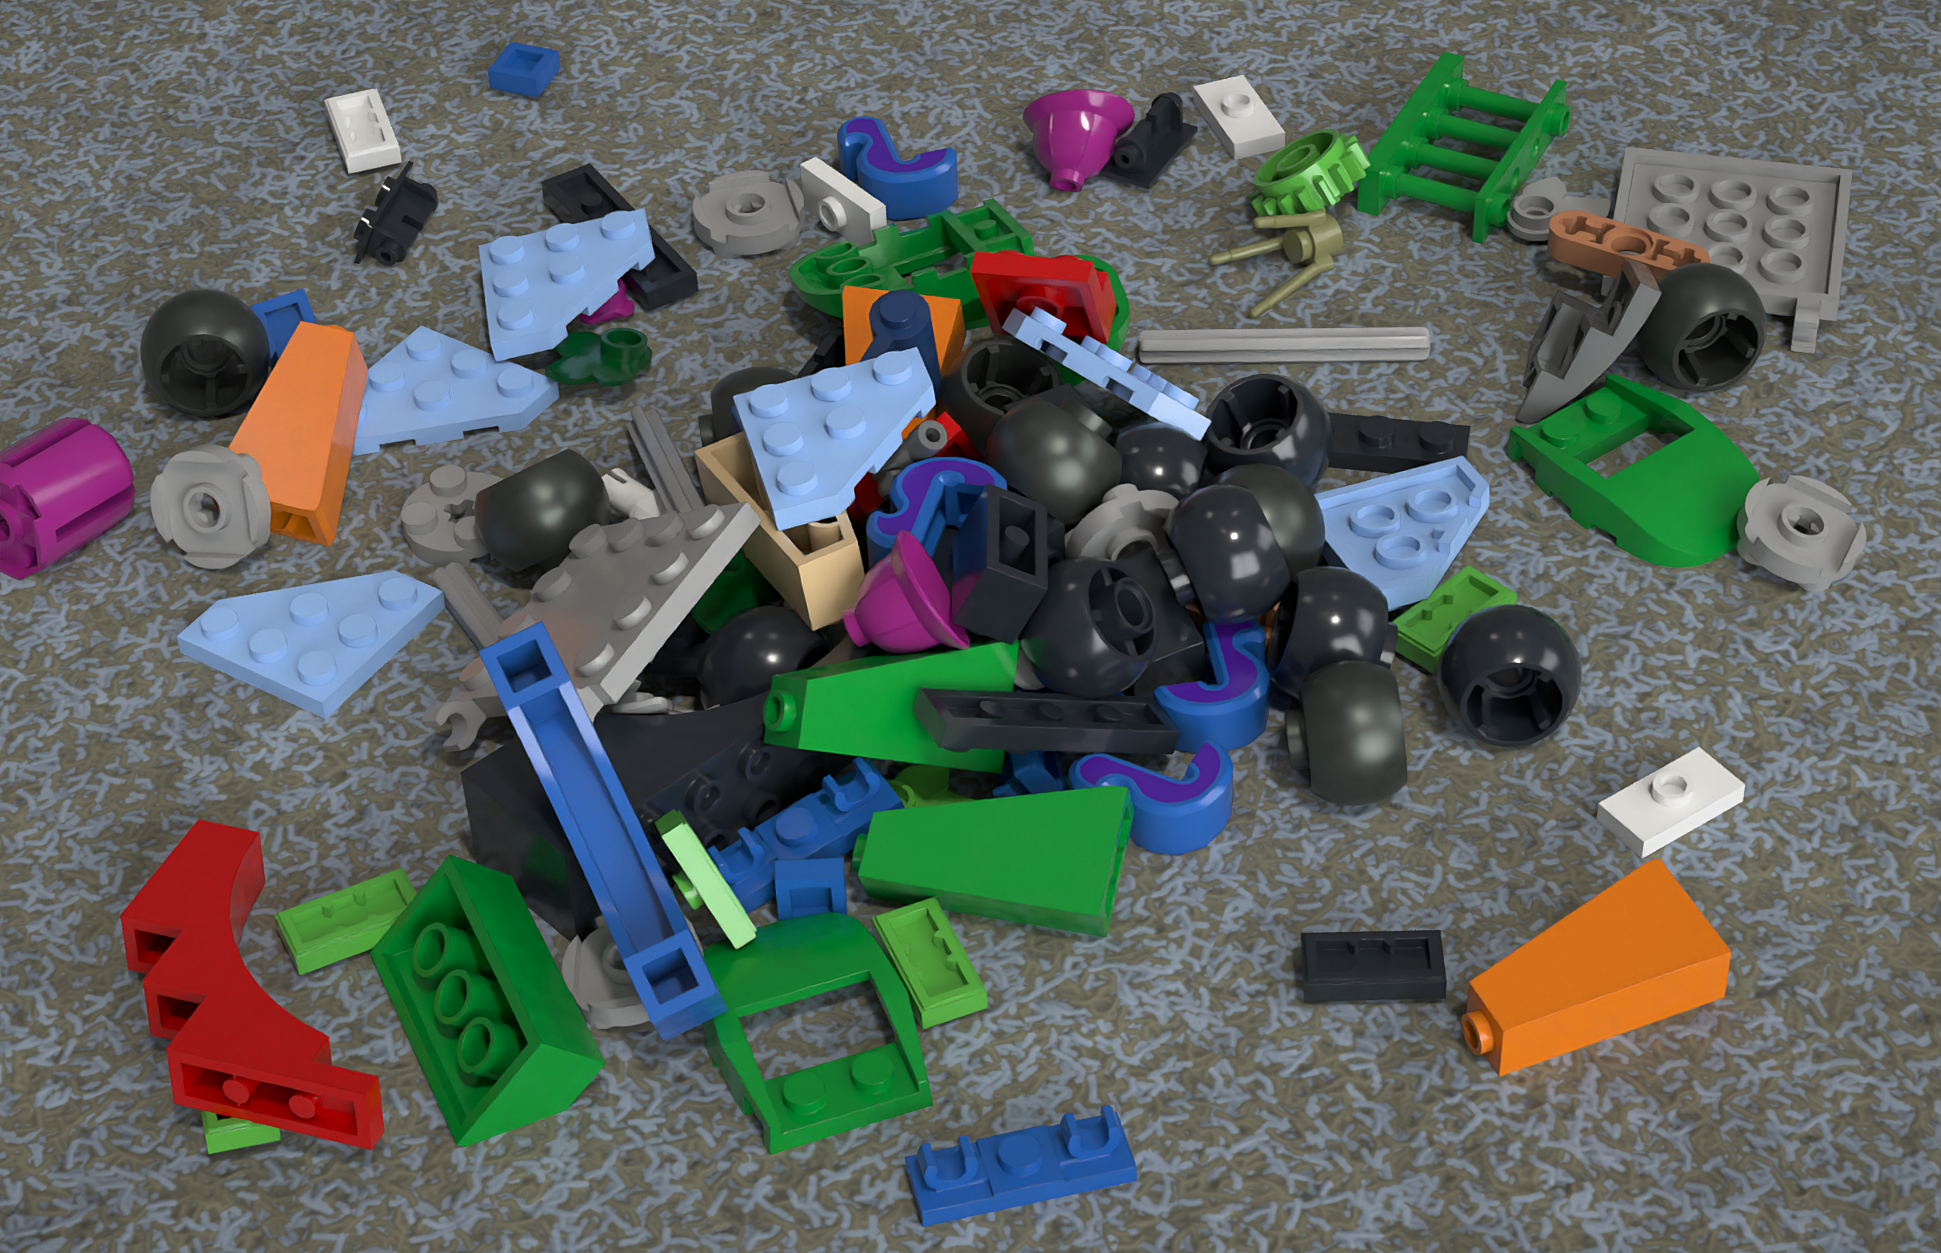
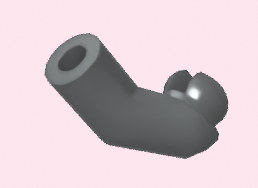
(918, 446)

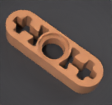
(1594, 241)

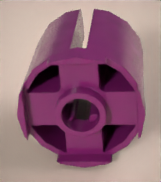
(60, 493)

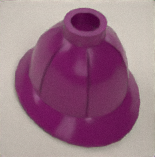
(1076, 133)
(904, 603)

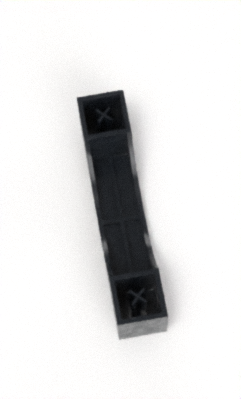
(692, 762)

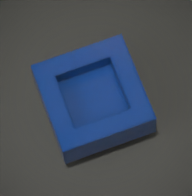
(524, 69)
(810, 887)

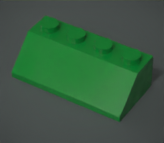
(484, 1004)

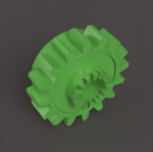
(1308, 174)

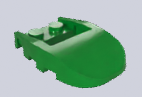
(879, 264)
(1663, 509)
(790, 964)

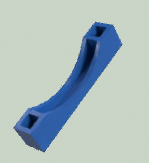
(603, 832)

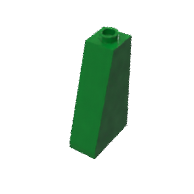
(870, 701)
(1005, 858)

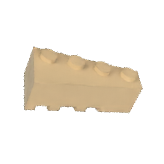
(810, 564)

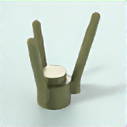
(1310, 240)

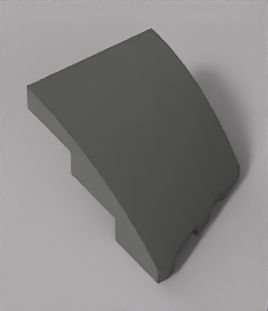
(1582, 341)

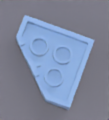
(553, 275)
(1109, 370)
(440, 387)
(829, 430)
(1404, 526)
(315, 638)

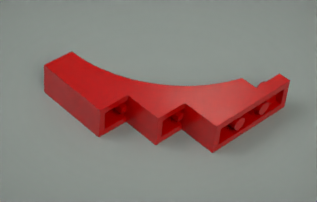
(229, 1038)

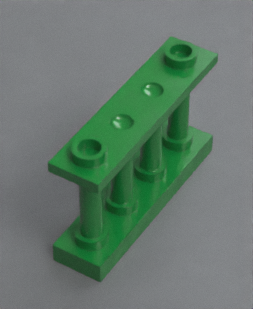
(1429, 117)

